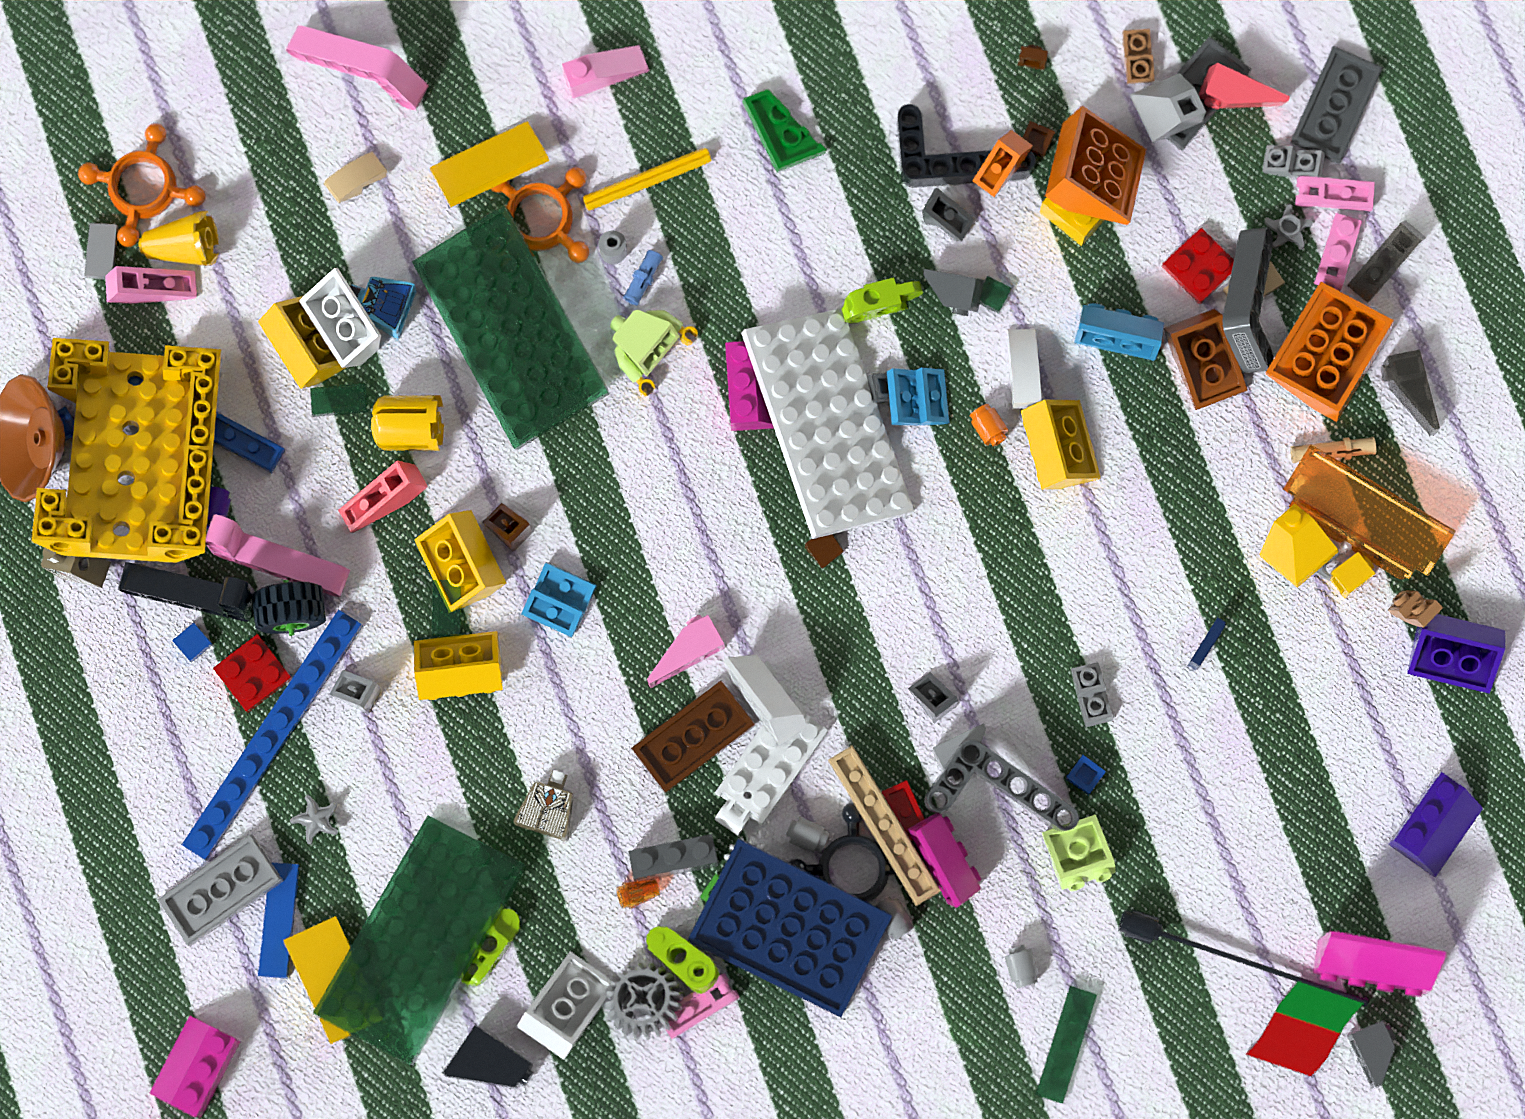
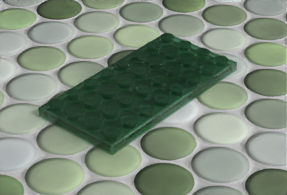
(510, 327)
(419, 940)

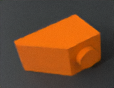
(1002, 162)

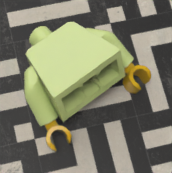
(645, 340)

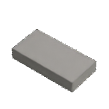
(100, 250)

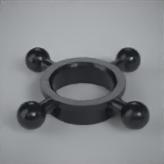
(853, 818)

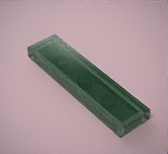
(1066, 1045)

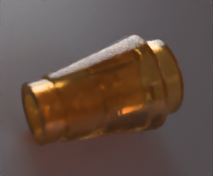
(636, 893)

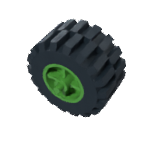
(288, 607)

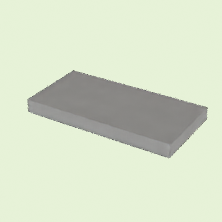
(220, 890)

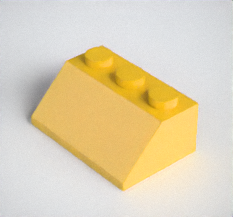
(299, 343)
(1060, 443)
(459, 553)
(457, 665)

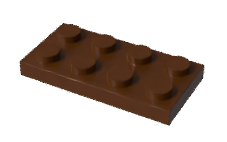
(693, 737)

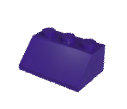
(1457, 653)
(1436, 824)

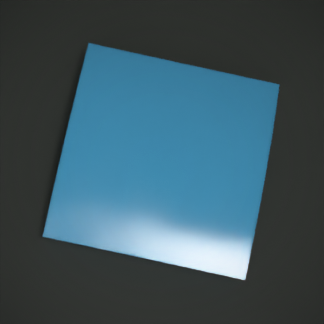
(917, 397)
(559, 599)

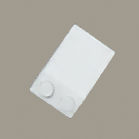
(566, 1005)

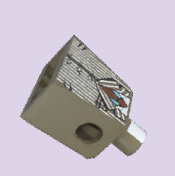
(67, 568)
(547, 808)

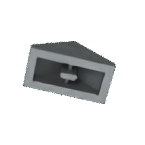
(933, 697)

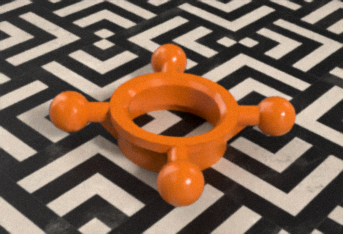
(574, 179)
(128, 234)

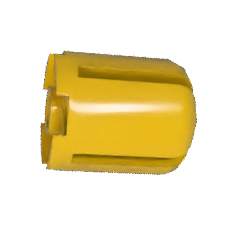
(408, 423)

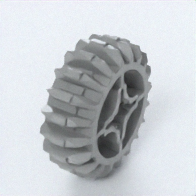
(635, 1009)

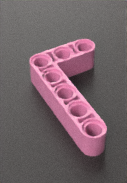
(359, 60)
(232, 544)

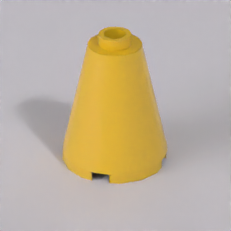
(183, 240)

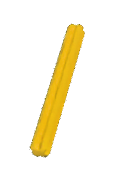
(647, 179)

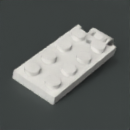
(766, 774)

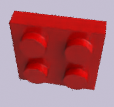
(1199, 265)
(252, 673)

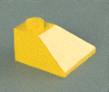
(1297, 546)

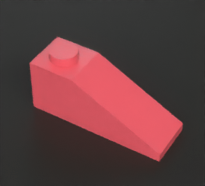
(1234, 90)
(383, 495)

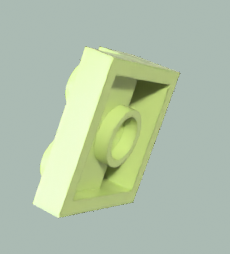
(1080, 854)

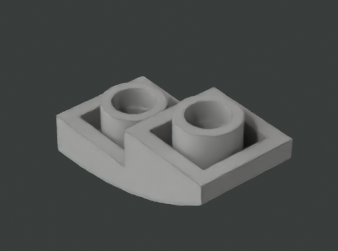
(1293, 163)
(1091, 694)

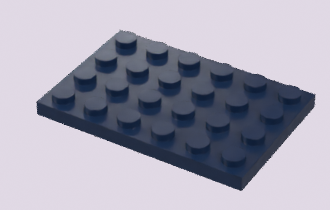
(789, 927)

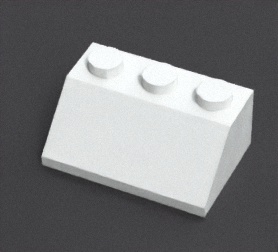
(341, 320)
(767, 696)

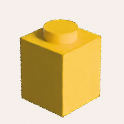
(1352, 574)

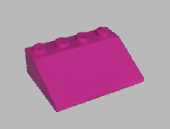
(1377, 963)

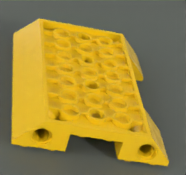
(165, 457)

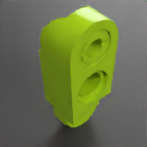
(879, 300)
(504, 932)
(668, 944)

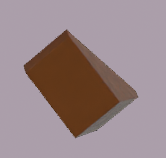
(508, 526)

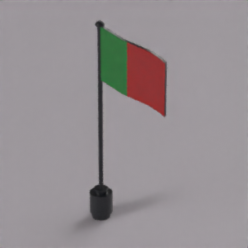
(1303, 1022)

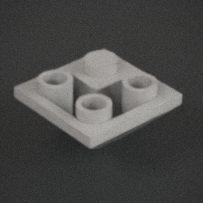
(1168, 107)

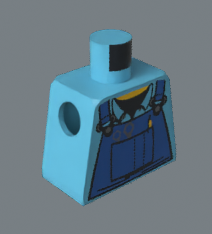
(386, 303)

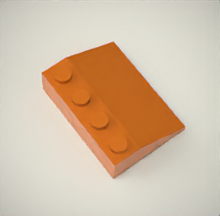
(1095, 169)
(1329, 350)

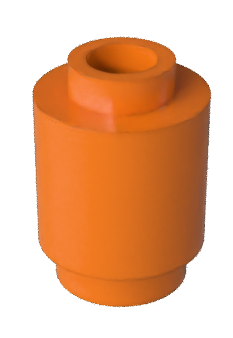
(989, 425)

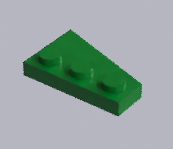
(779, 132)

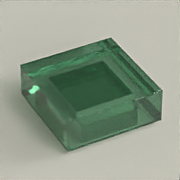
(994, 294)

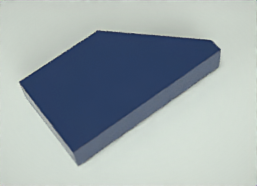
(1207, 644)

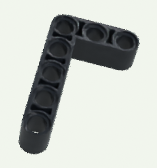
(952, 161)
(227, 600)

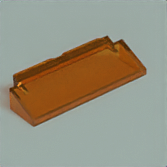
(1367, 516)

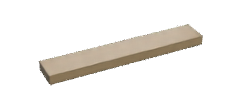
(884, 825)

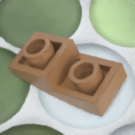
(1138, 56)
(1414, 608)

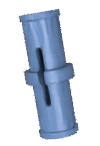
(643, 277)

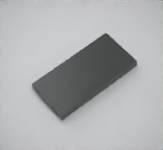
(1195, 72)
(1336, 104)

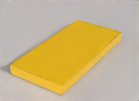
(489, 164)
(317, 957)

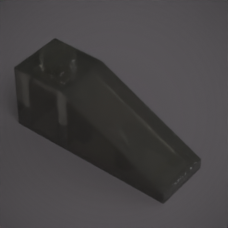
(1386, 261)
(1410, 385)

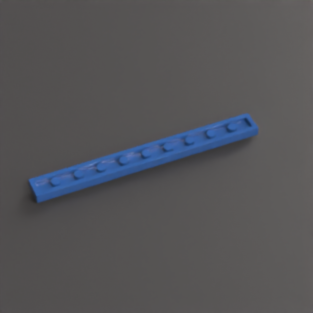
(272, 735)

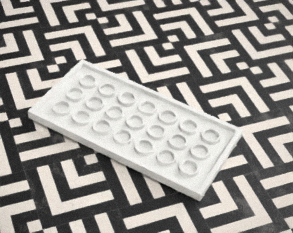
(827, 423)

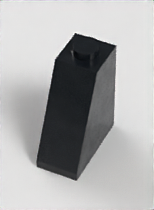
(488, 1062)

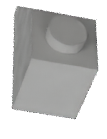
(945, 750)

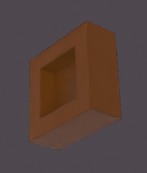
(1033, 57)
(1039, 137)

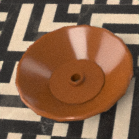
(29, 437)

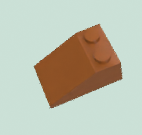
(1205, 359)

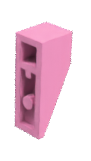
(603, 69)
(149, 285)
(690, 647)

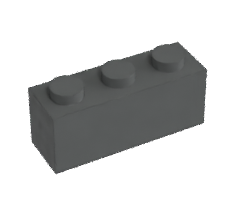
(673, 858)

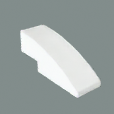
(1024, 368)

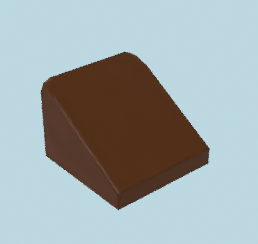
(824, 549)

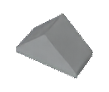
(356, 691)

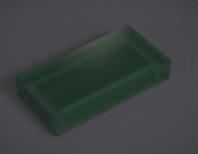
(339, 400)
(443, 620)

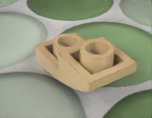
(354, 176)

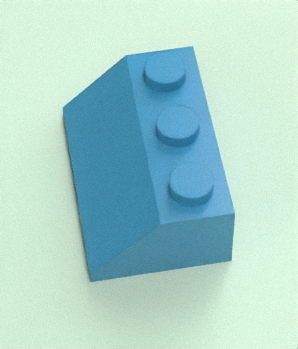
(1119, 331)

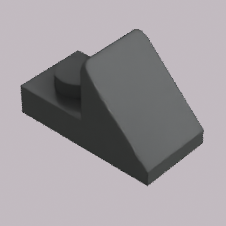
(947, 215)

